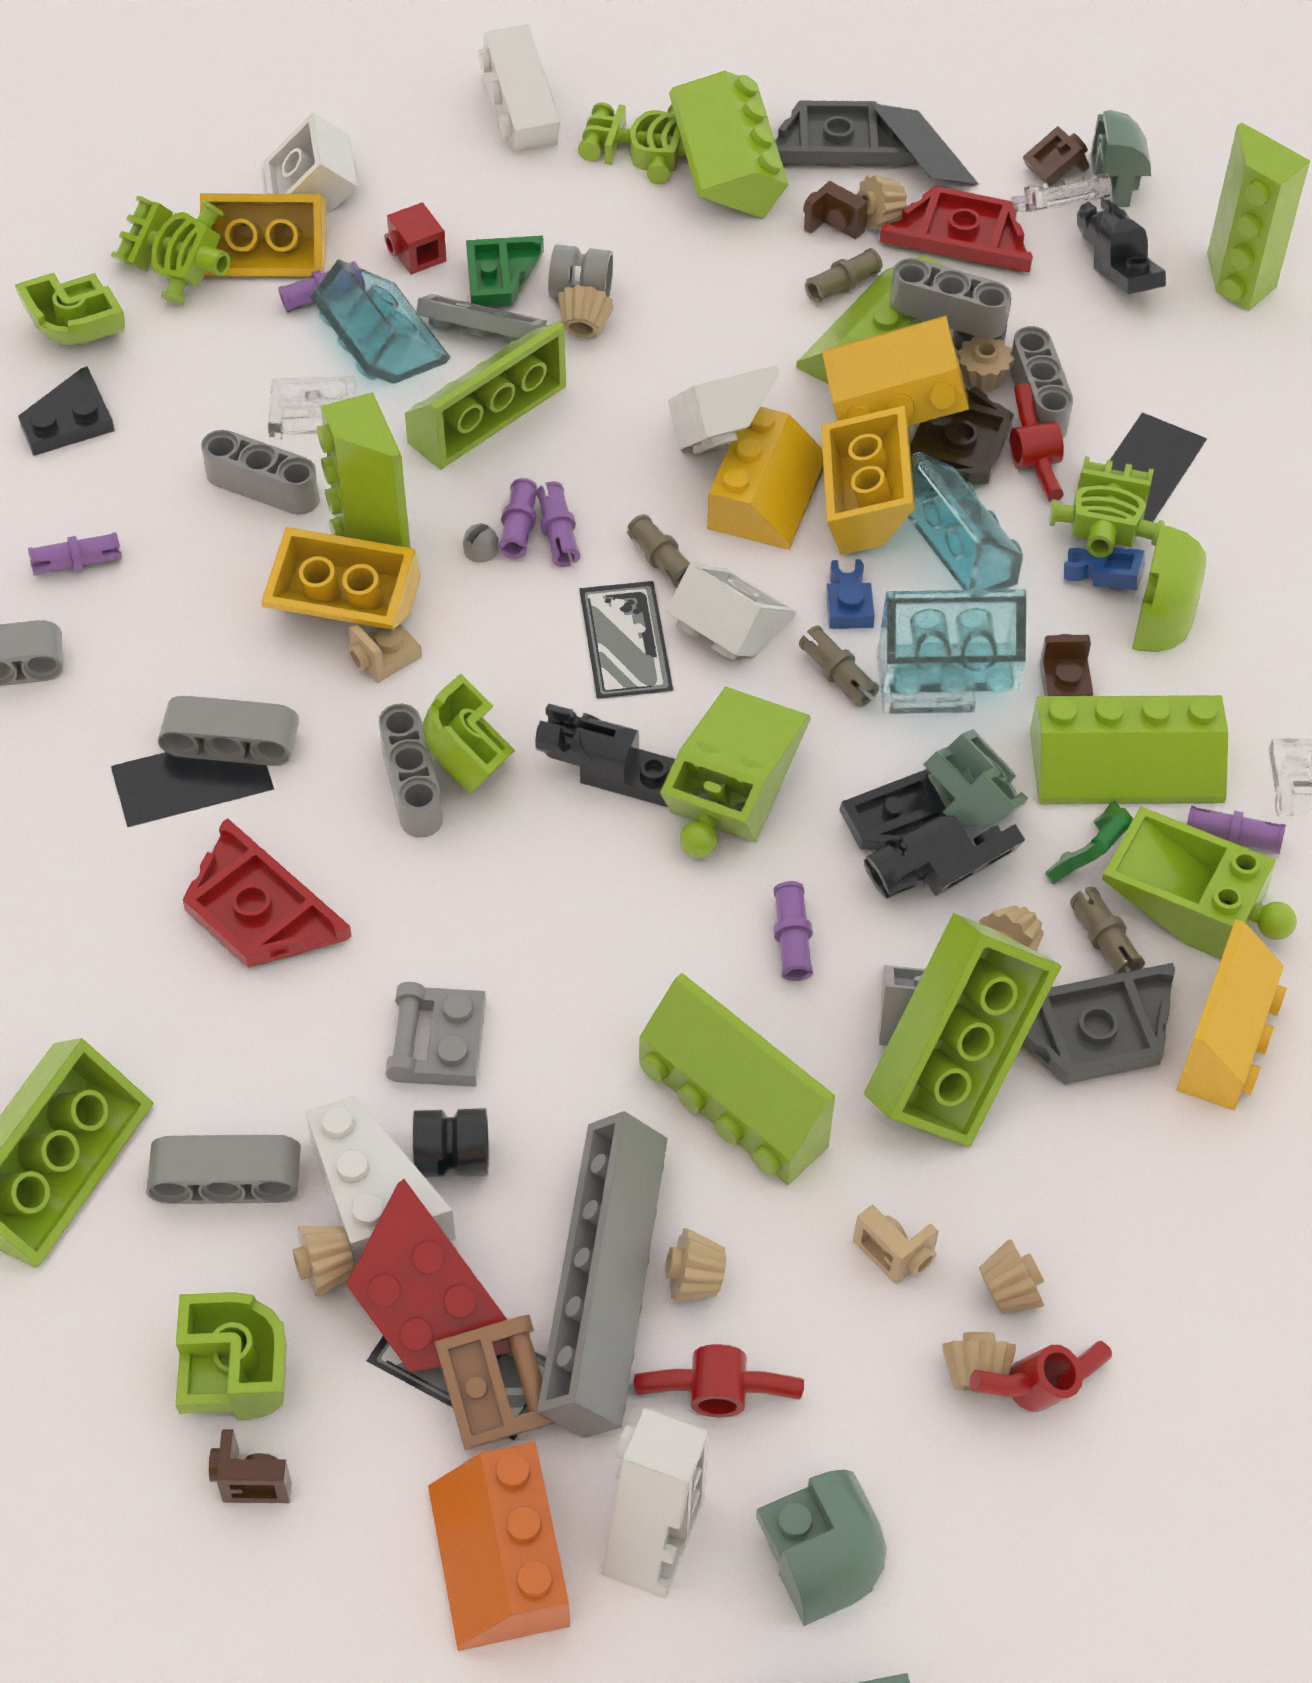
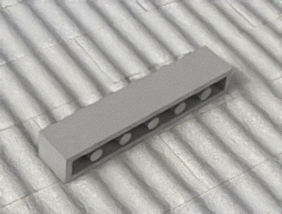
(603, 1276)

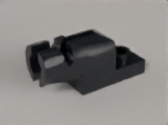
(1119, 248)
(605, 752)
(939, 854)

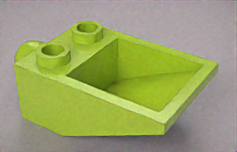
(739, 762)
(1185, 874)

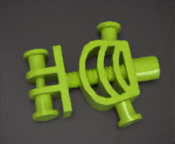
(652, 139)
(173, 245)
(1108, 508)

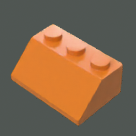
(499, 1548)

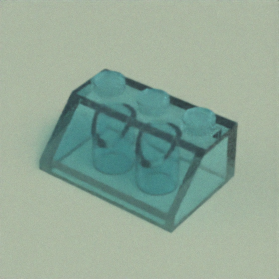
(376, 324)
(961, 528)
(953, 641)

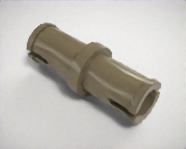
(843, 275)
(659, 549)
(838, 665)
(1106, 931)

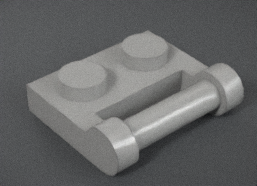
(453, 1036)

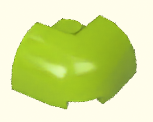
(71, 310)
(1170, 591)
(461, 736)
(229, 1355)

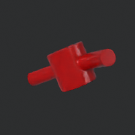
(1036, 443)
(1043, 1376)
(718, 1381)

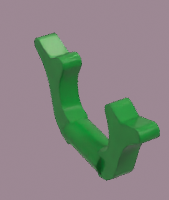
(1111, 827)

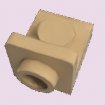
(382, 650)
(888, 1246)

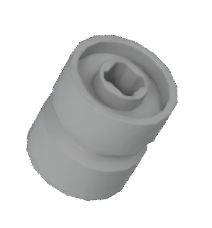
(595, 269)

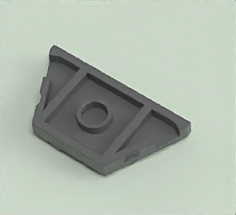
(839, 135)
(1103, 1024)

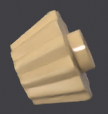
(885, 200)
(584, 310)
(984, 362)
(1017, 924)
(323, 1257)
(695, 1267)
(1012, 1279)
(977, 1352)

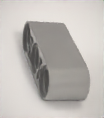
(934, 291)
(1040, 366)
(260, 471)
(30, 652)
(228, 730)
(410, 770)
(223, 1169)

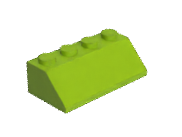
(729, 142)
(1254, 216)
(864, 318)
(489, 396)
(363, 472)
(1130, 749)
(961, 1031)
(736, 1081)
(59, 1143)

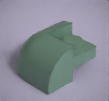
(1121, 152)
(974, 781)
(825, 1544)

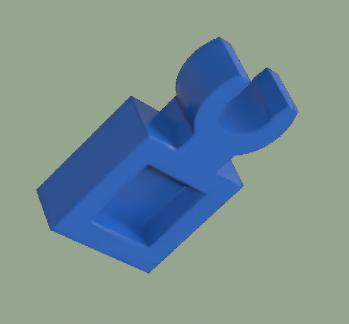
(1117, 571)
(849, 599)

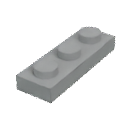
(477, 318)

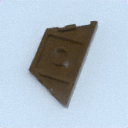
(967, 439)

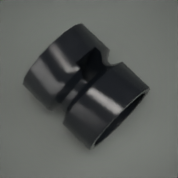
(451, 1142)

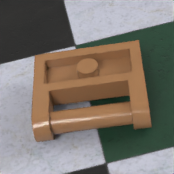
(477, 1383)

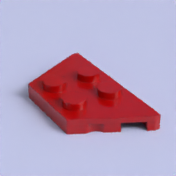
(962, 228)
(257, 903)
(419, 1284)

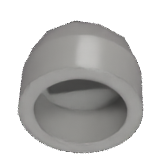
(484, 545)

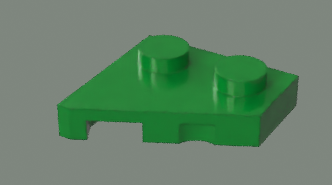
(501, 268)

